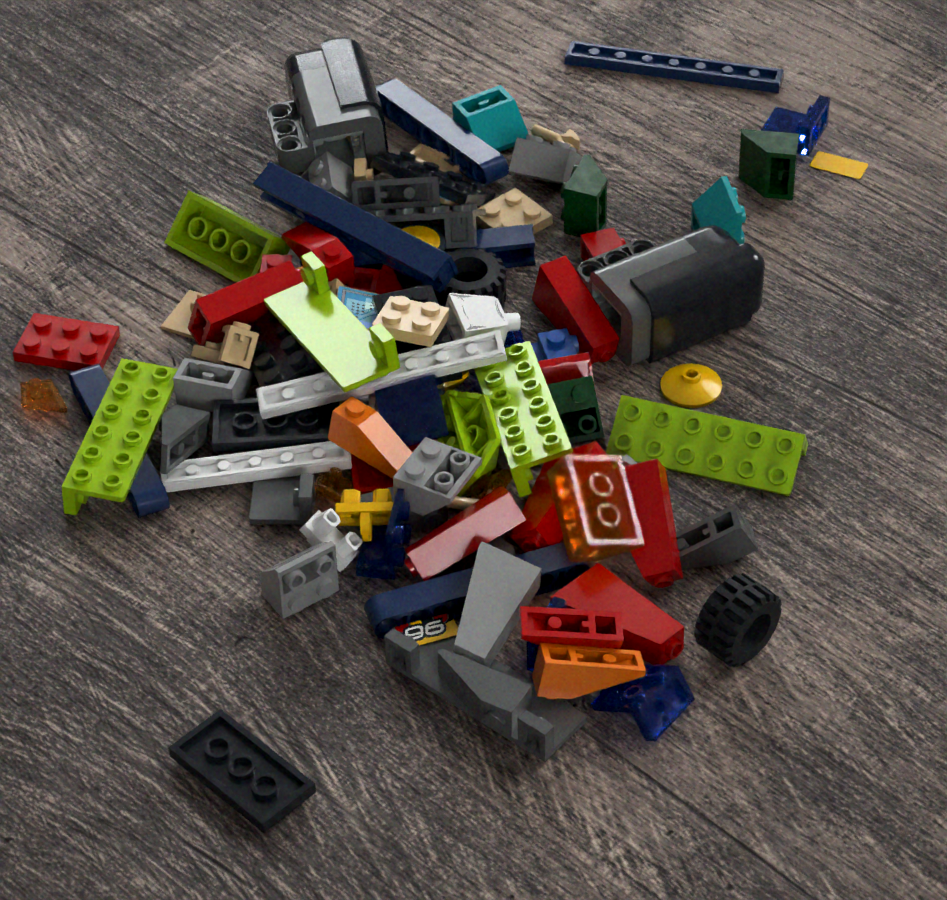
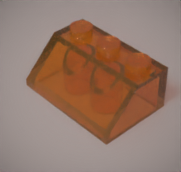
(594, 507)

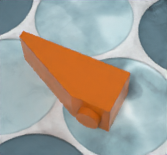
(367, 436)
(581, 670)

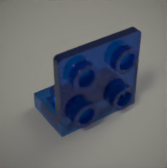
(808, 125)
(414, 409)
(386, 552)
(651, 700)

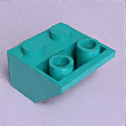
(491, 117)
(720, 208)

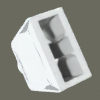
(478, 315)

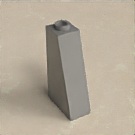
(493, 601)

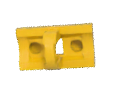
(364, 514)

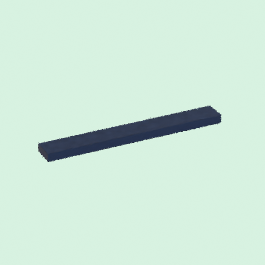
(674, 66)

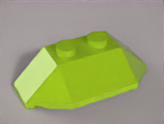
(472, 430)

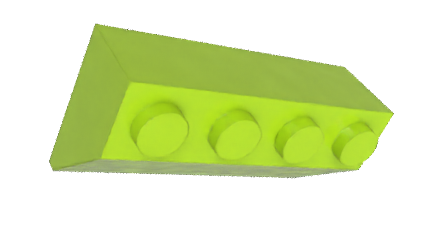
(222, 238)

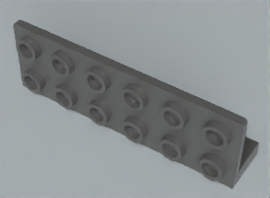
(458, 224)
(284, 499)
(538, 730)

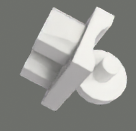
(322, 529)

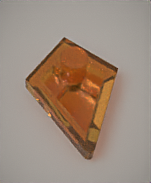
(41, 395)
(491, 482)
(331, 484)

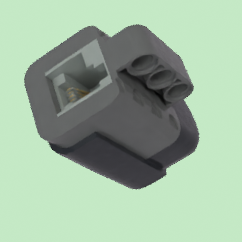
(329, 108)
(675, 291)

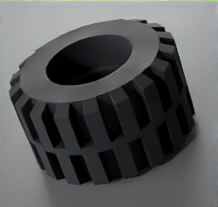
(477, 275)
(737, 620)

